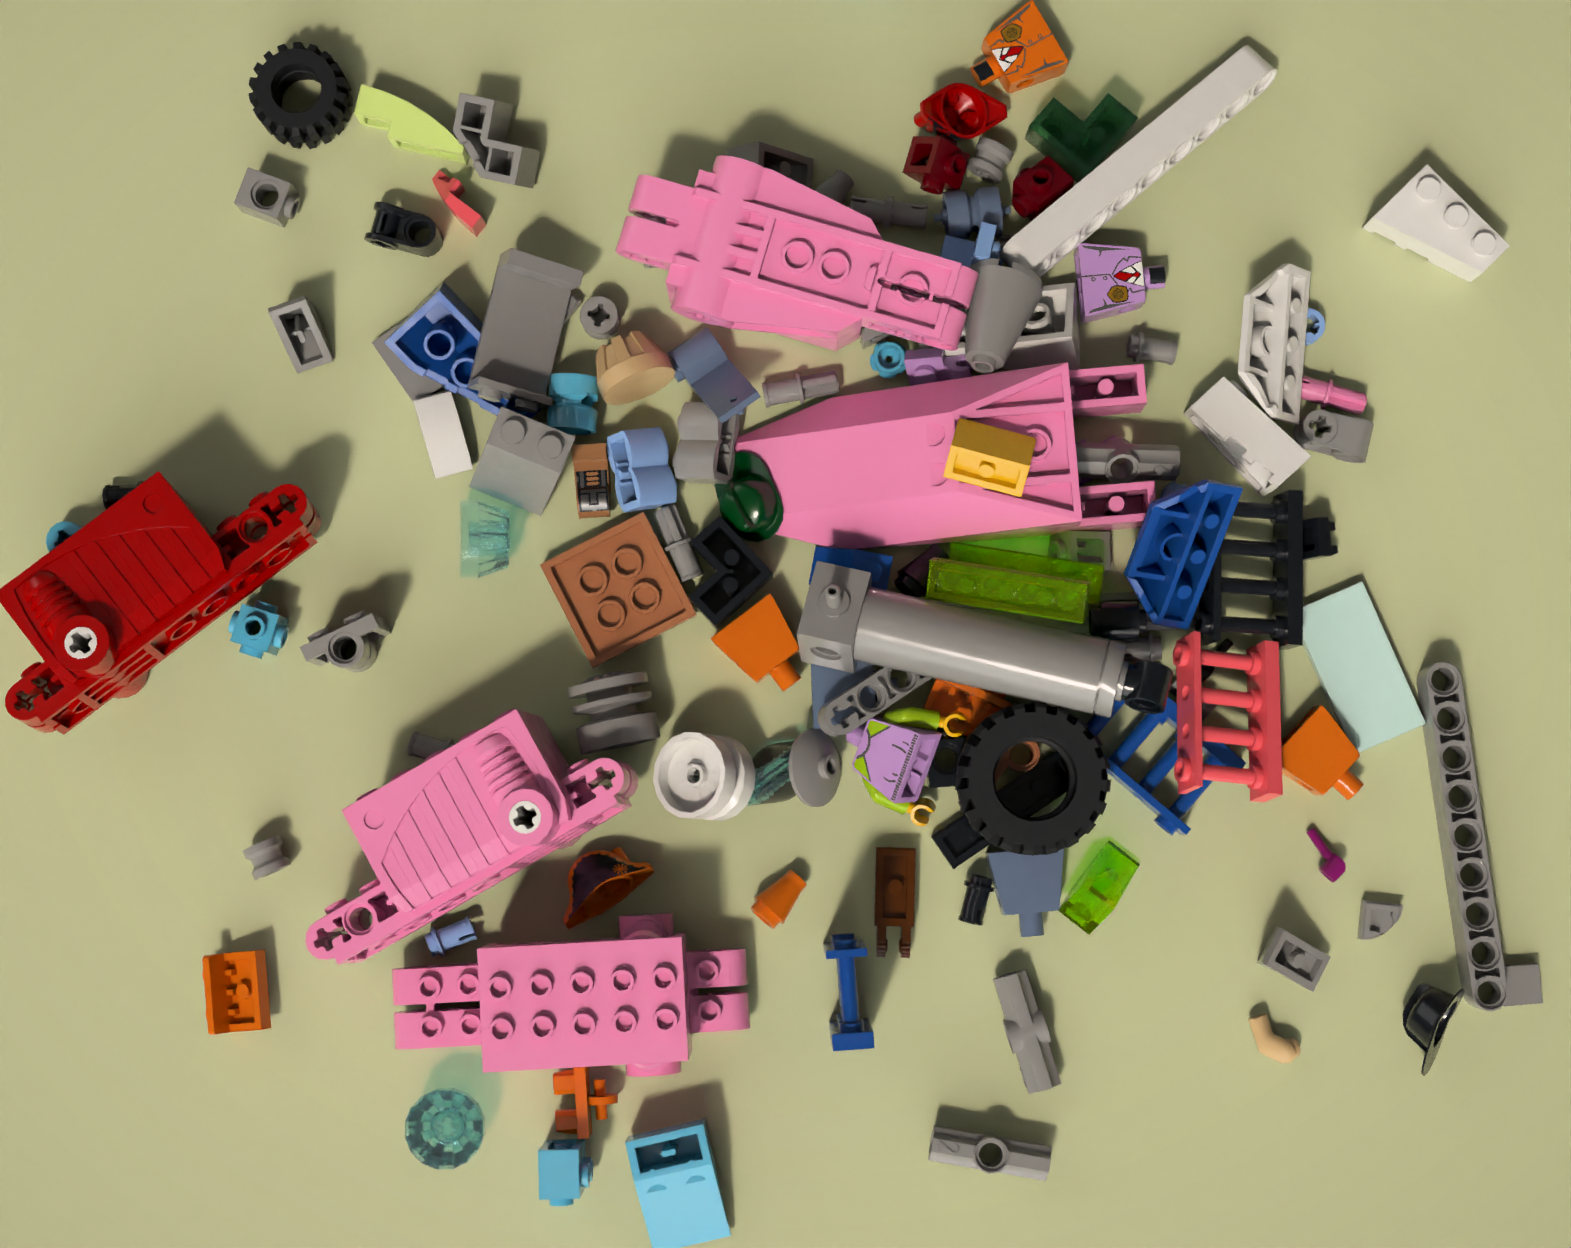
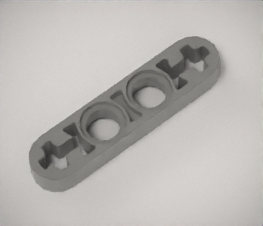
(886, 693)

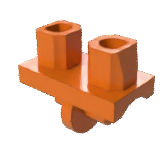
(579, 1119)

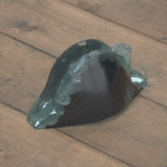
(772, 775)

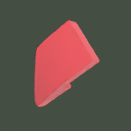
(450, 192)

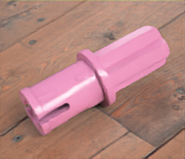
(1331, 395)

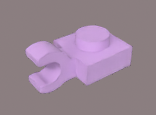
(933, 366)

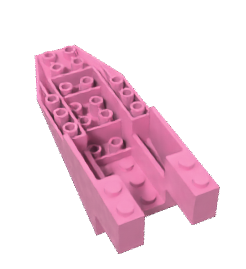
(875, 461)

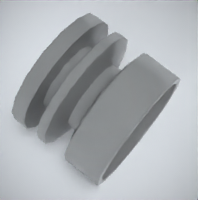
(613, 712)

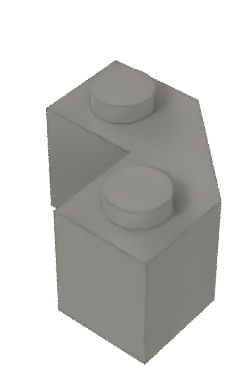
(483, 130)

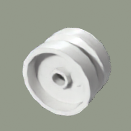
(704, 776)

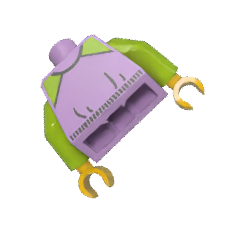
(897, 755)

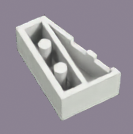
(1246, 436)

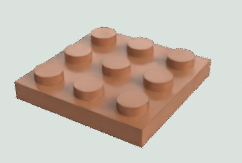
(618, 590)

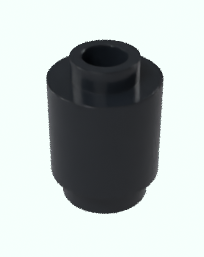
(1117, 620)

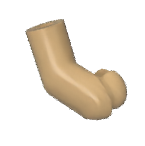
(1271, 1045)

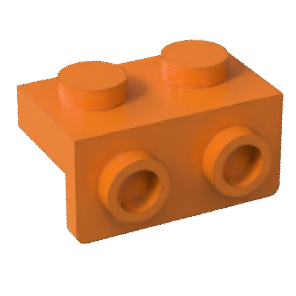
(971, 701)
(236, 991)

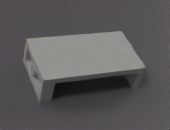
(522, 329)

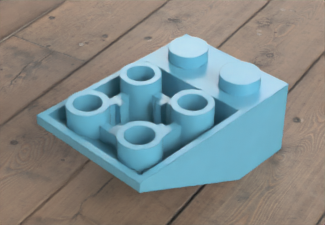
(678, 1185)

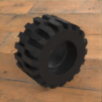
(284, 70)

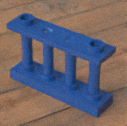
(1166, 818)
(849, 1029)

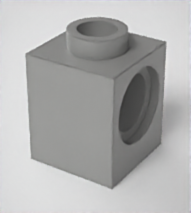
(256, 186)

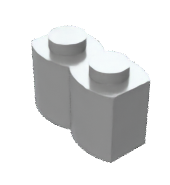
(705, 445)

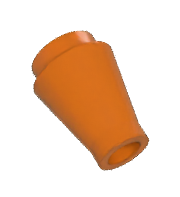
(777, 900)

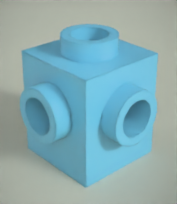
(272, 632)

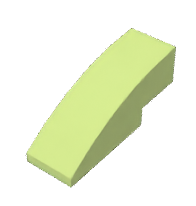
(407, 125)

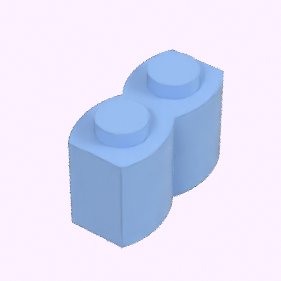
(641, 469)

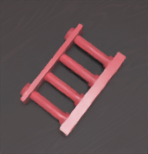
(1260, 702)

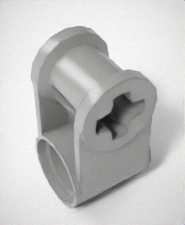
(1340, 437)

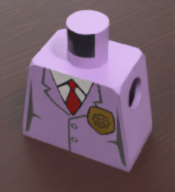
(1112, 280)

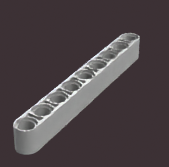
(1475, 850)

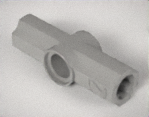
(1142, 461)
(1026, 1031)
(1015, 1156)

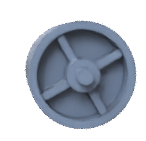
(965, 213)

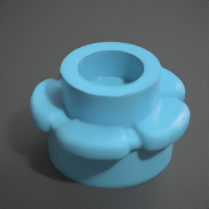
(885, 349)

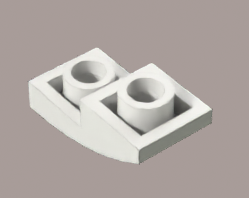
(442, 434)

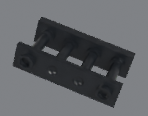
(1283, 588)

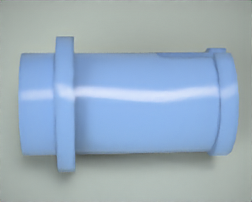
(450, 936)

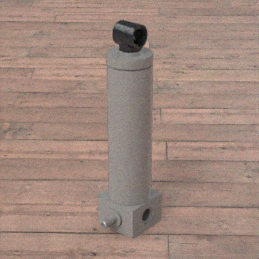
(855, 622)

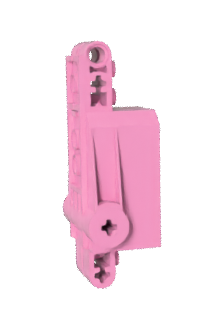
(789, 261)

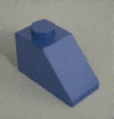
(877, 564)

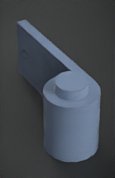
(712, 375)

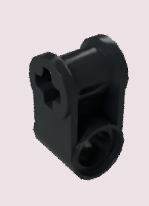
(396, 230)

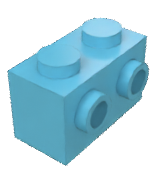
(563, 1171)

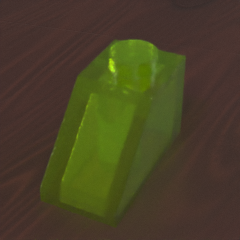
(1099, 888)

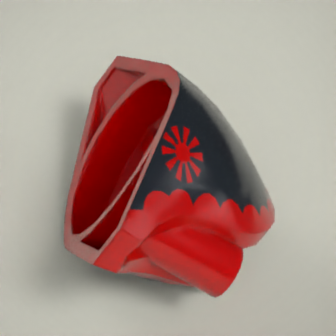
(959, 112)

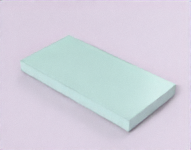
(1358, 668)

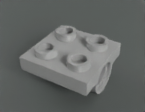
(331, 646)

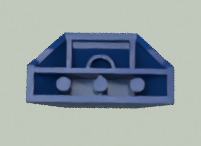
(1179, 549)

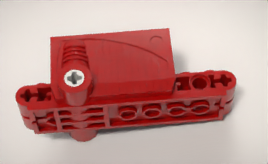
(137, 591)

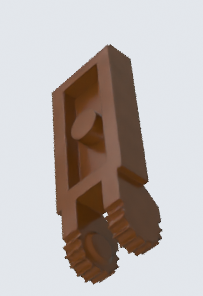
(894, 896)

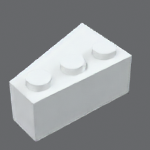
(1439, 226)

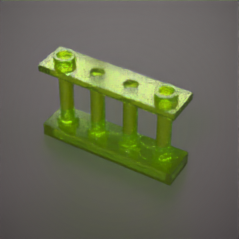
(1015, 582)

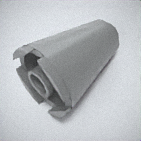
(998, 312)

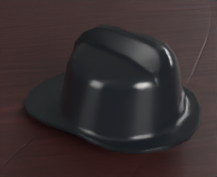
(1427, 1019)

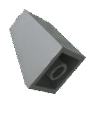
(521, 461)

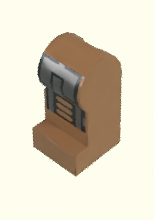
(592, 480)

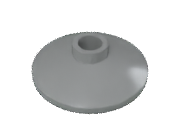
(814, 767)

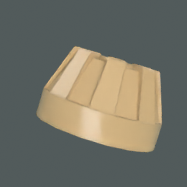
(632, 368)

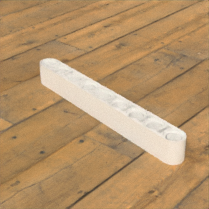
(1140, 162)

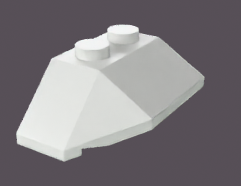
(1275, 341)

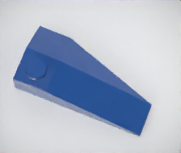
(442, 343)

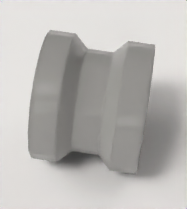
(989, 160)
(600, 325)
(267, 857)

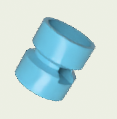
(573, 403)

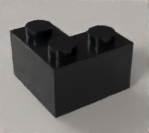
(736, 576)

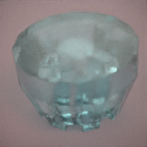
(482, 539)
(445, 1128)

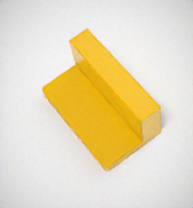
(990, 457)

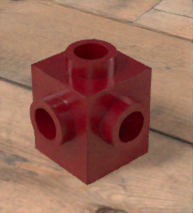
(936, 163)
(1039, 187)

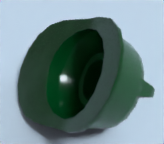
(750, 500)

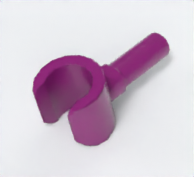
(1334, 865)

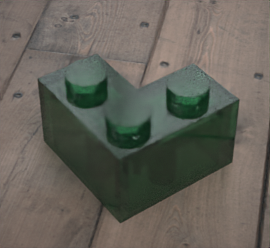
(1078, 144)

